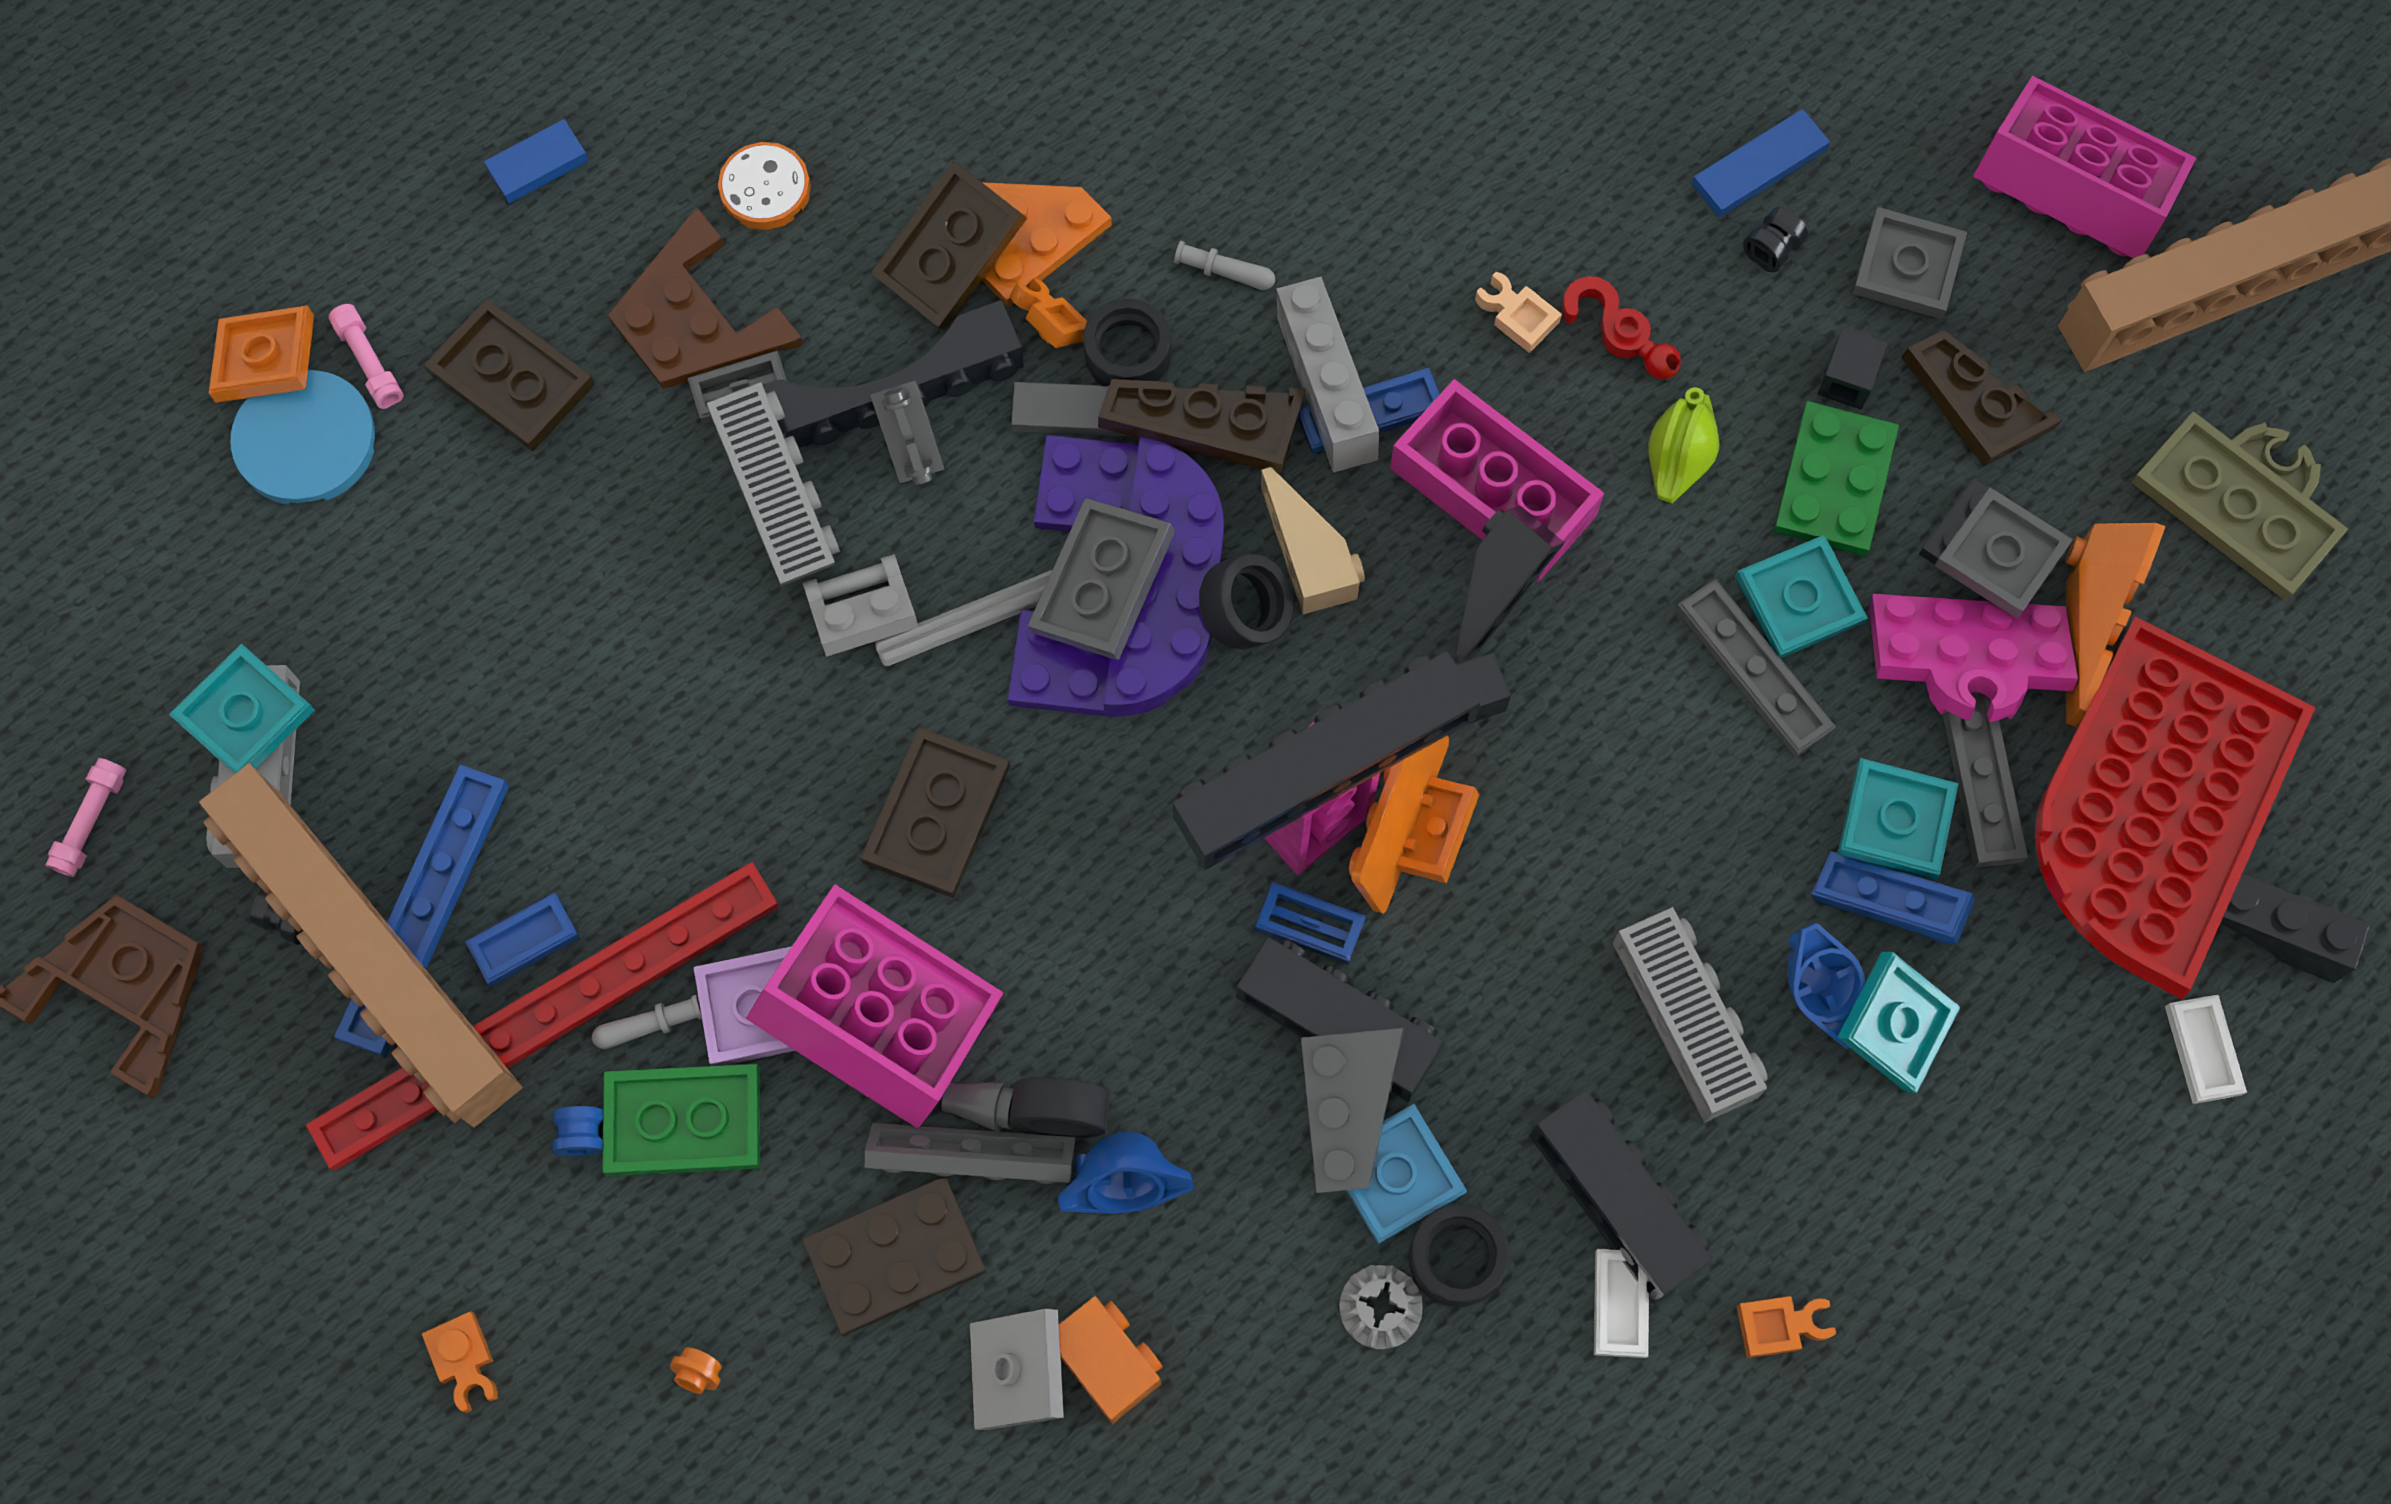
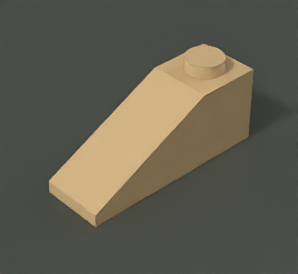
(1312, 549)

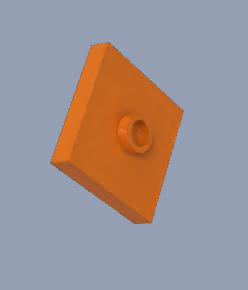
(261, 354)

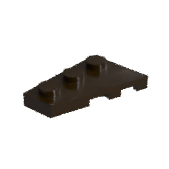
(1977, 404)

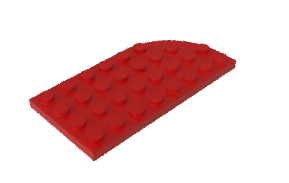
(2163, 802)

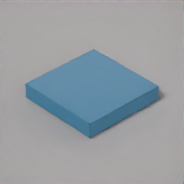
(1407, 1178)

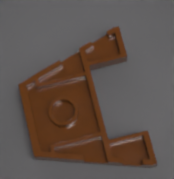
(677, 325)
(128, 966)

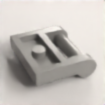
(865, 616)

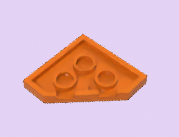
(1056, 228)

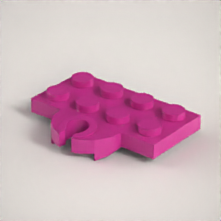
(1971, 649)

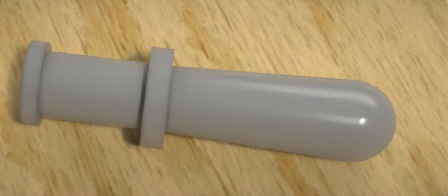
(1240, 271)
(633, 1027)

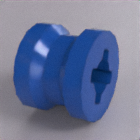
(577, 1131)

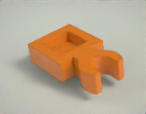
(1053, 318)
(1775, 1327)
(458, 1353)

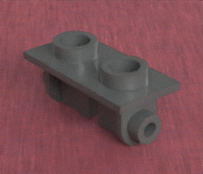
(907, 432)

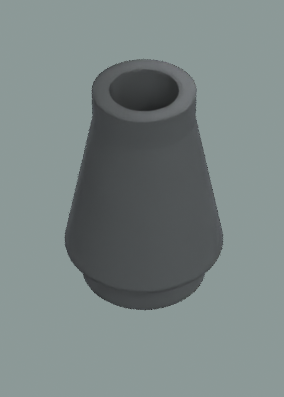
(980, 1103)

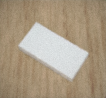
(2205, 1049)
(1620, 1308)

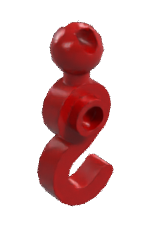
(1623, 330)

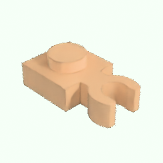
(1522, 316)

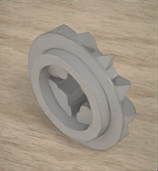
(1358, 1317)

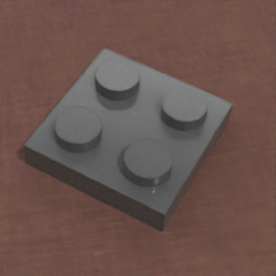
(1909, 263)
(2003, 552)

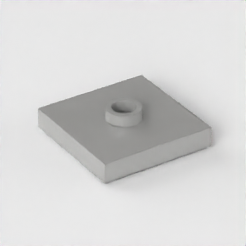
(1016, 1370)

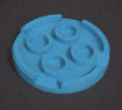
(304, 440)

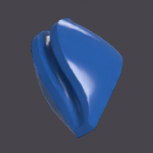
(1823, 978)
(1123, 1176)

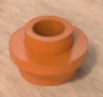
(696, 1370)

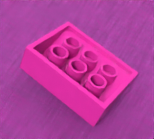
(2085, 168)
(875, 1006)

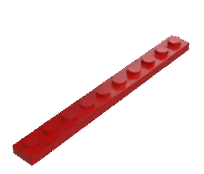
(556, 1007)

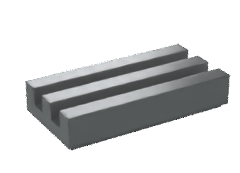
(731, 372)

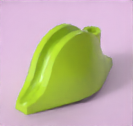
(1683, 445)

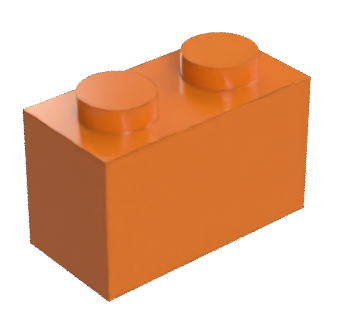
(1106, 1359)

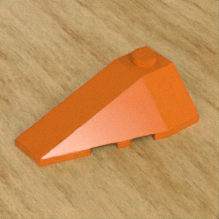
(2103, 578)

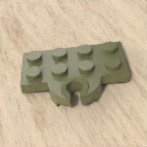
(2244, 499)

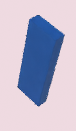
(1760, 163)
(1392, 404)
(1893, 897)

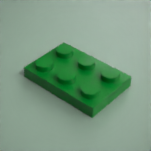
(1836, 478)
(681, 1120)

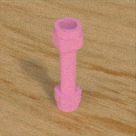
(380, 383)
(67, 856)

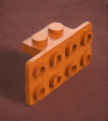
(1412, 826)

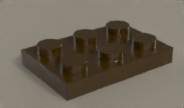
(949, 245)
(509, 374)
(935, 812)
(894, 1256)

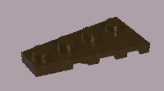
(1224, 424)

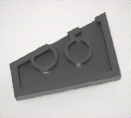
(1347, 1102)

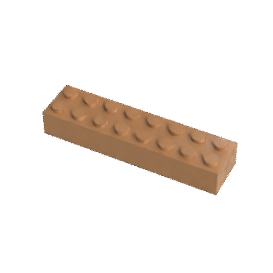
(2230, 268)
(367, 954)

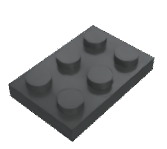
(1101, 578)

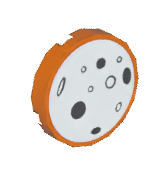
(764, 185)

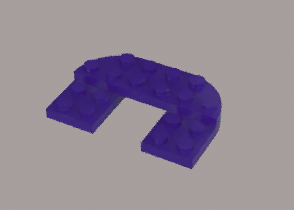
(1169, 634)

